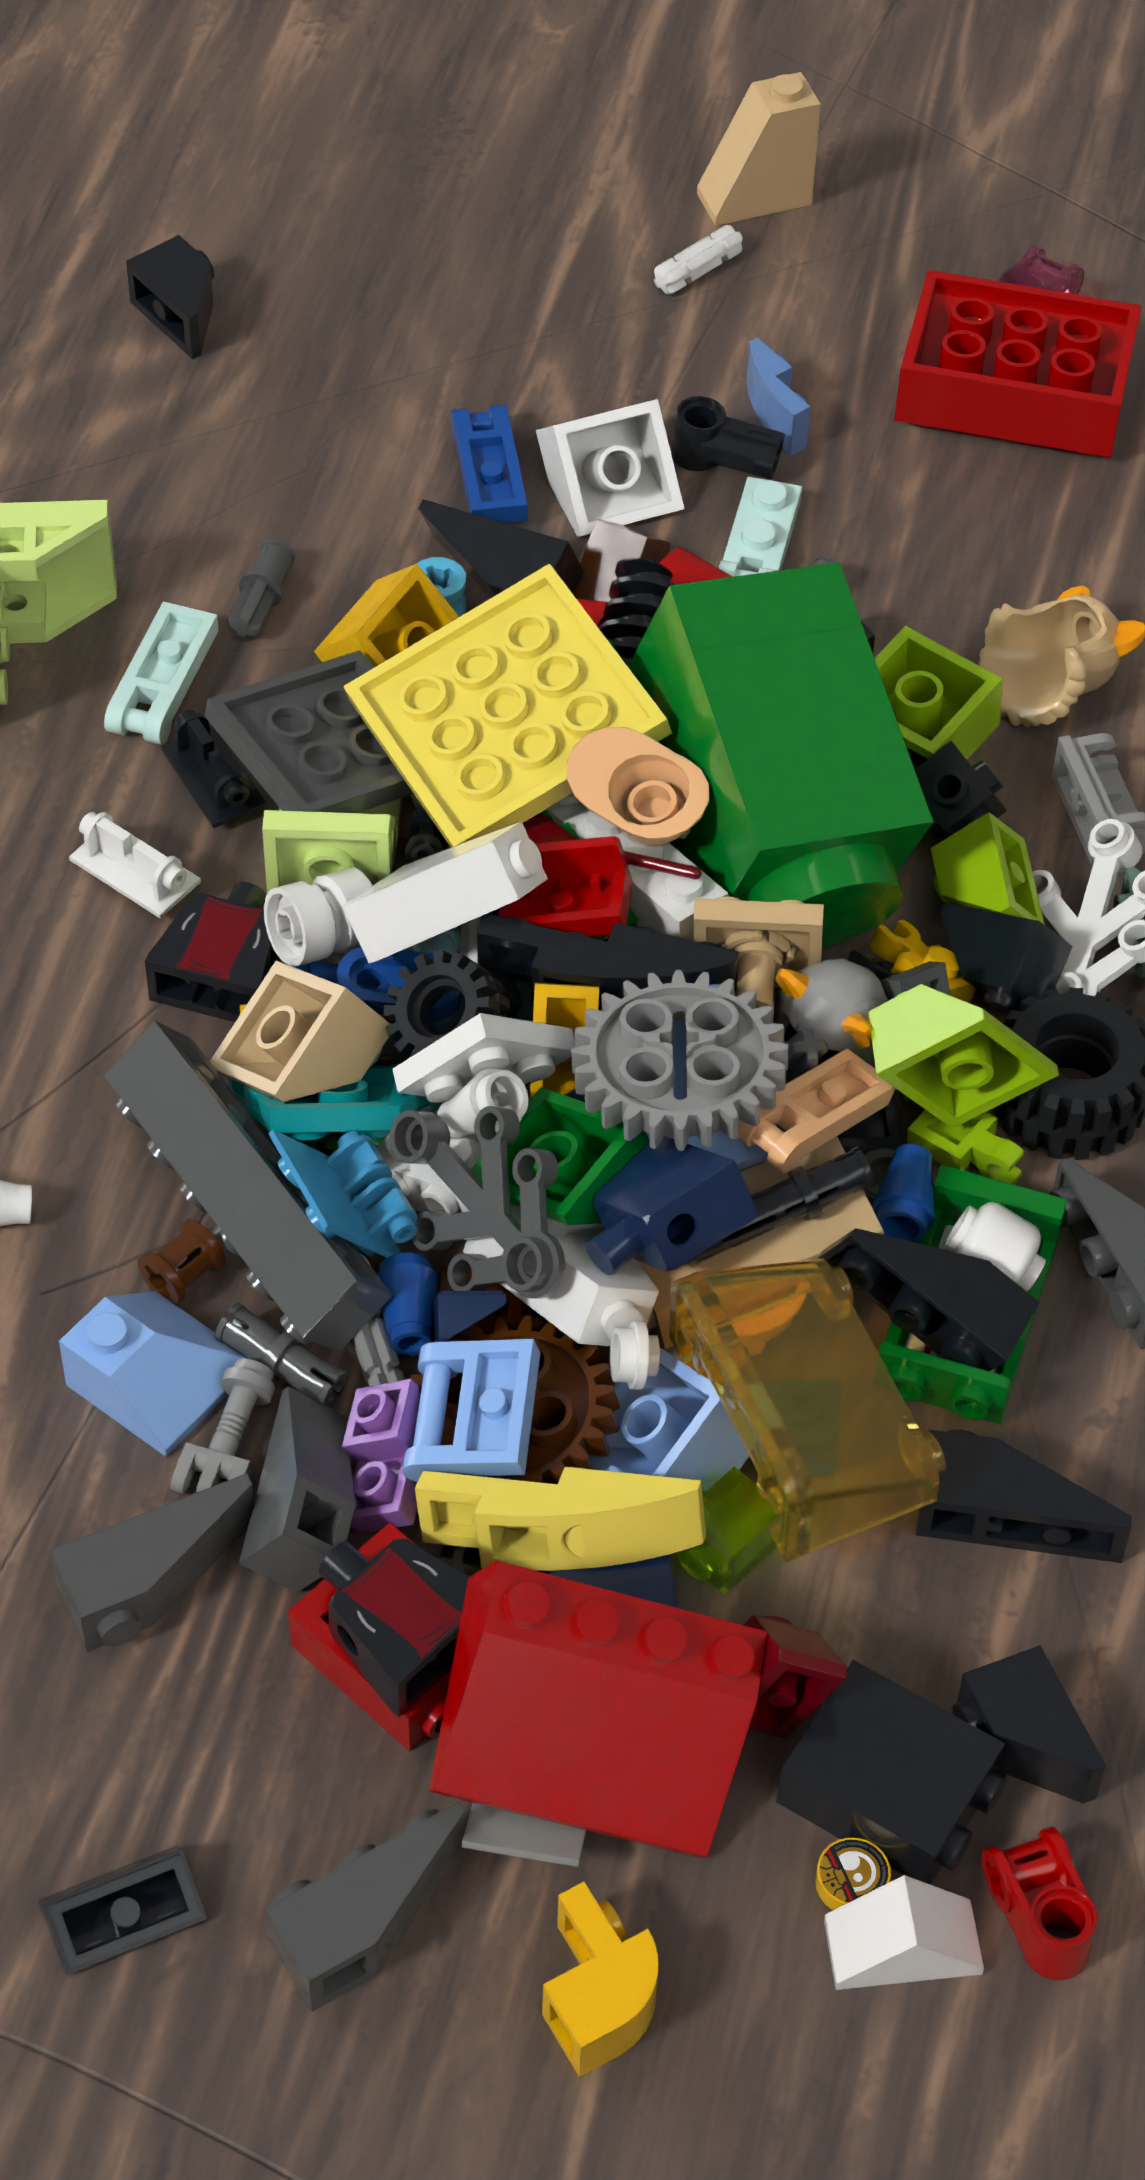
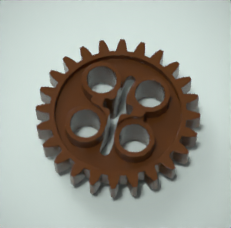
(570, 1393)

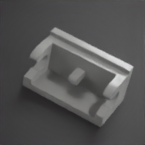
(1093, 786)

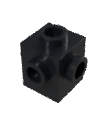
(957, 790)

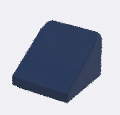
(461, 1309)

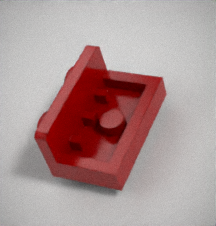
(584, 888)

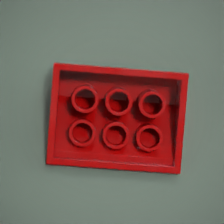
(1017, 363)
(596, 1708)

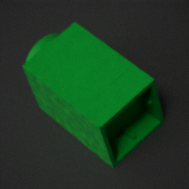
(795, 738)

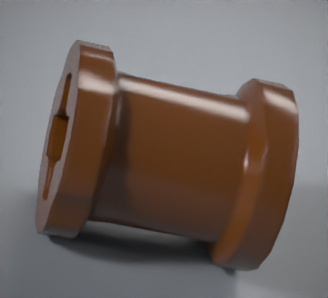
(202, 1254)

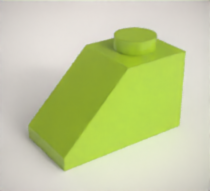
(987, 870)

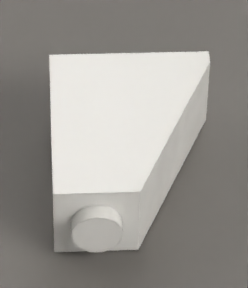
(445, 891)
(587, 1300)

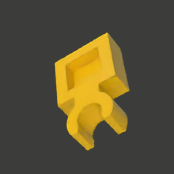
(908, 951)

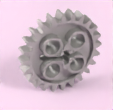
(731, 1060)

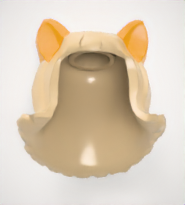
(1054, 653)

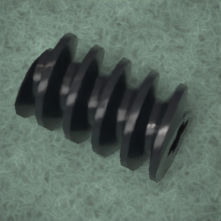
(633, 603)

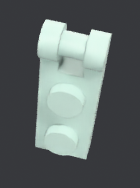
(761, 527)
(161, 672)

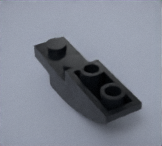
(551, 956)

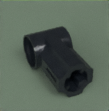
(709, 437)

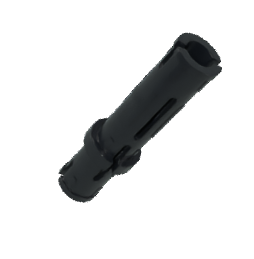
(800, 1196)

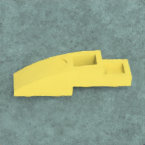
(568, 1525)

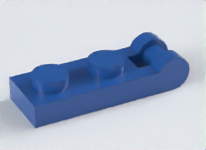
(489, 464)

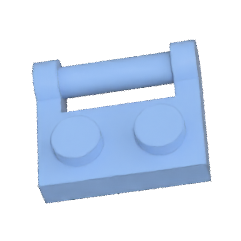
(491, 1413)

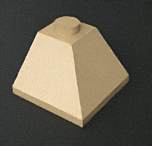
(300, 1037)

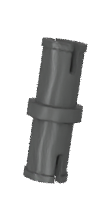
(282, 1354)

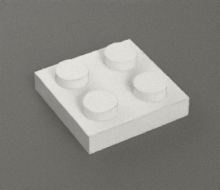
(481, 1043)

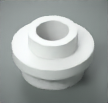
(634, 1355)

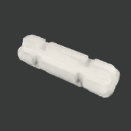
(698, 259)

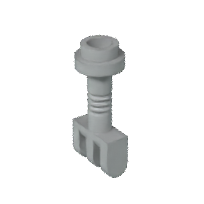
(247, 1386)

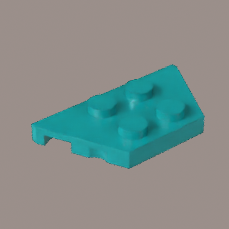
(360, 1106)

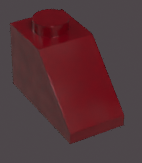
(795, 1675)

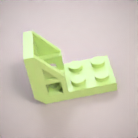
(52, 570)
(318, 843)

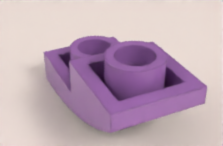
(377, 1437)

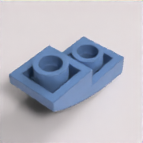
(772, 397)

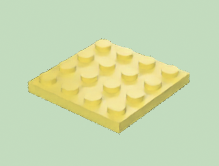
(497, 704)

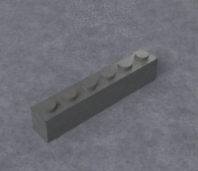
(236, 1179)

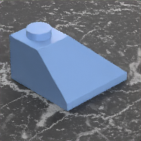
(147, 1366)
(673, 1428)

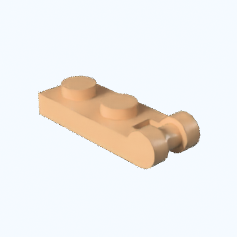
(817, 1109)

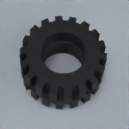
(1089, 1037)

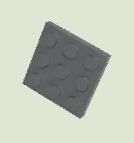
(309, 739)

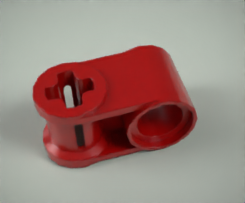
(1041, 1890)

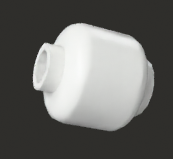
(1002, 1239)

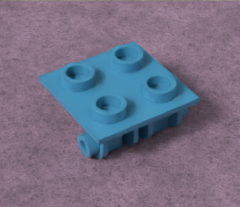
(349, 1192)

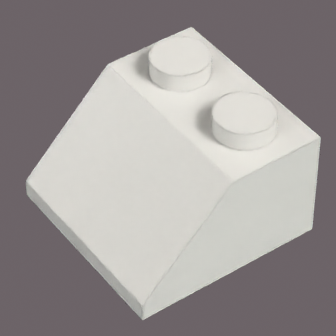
(611, 467)

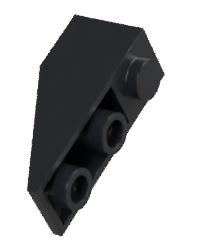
(942, 1297)

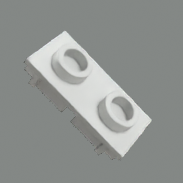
(132, 865)

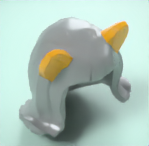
(832, 1002)

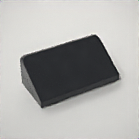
(122, 1909)

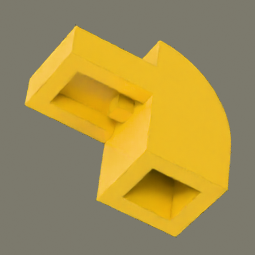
(611, 1995)

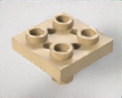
(766, 937)

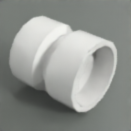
(309, 920)

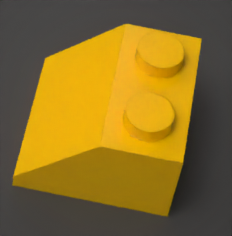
(389, 618)

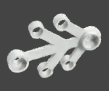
(1112, 849)

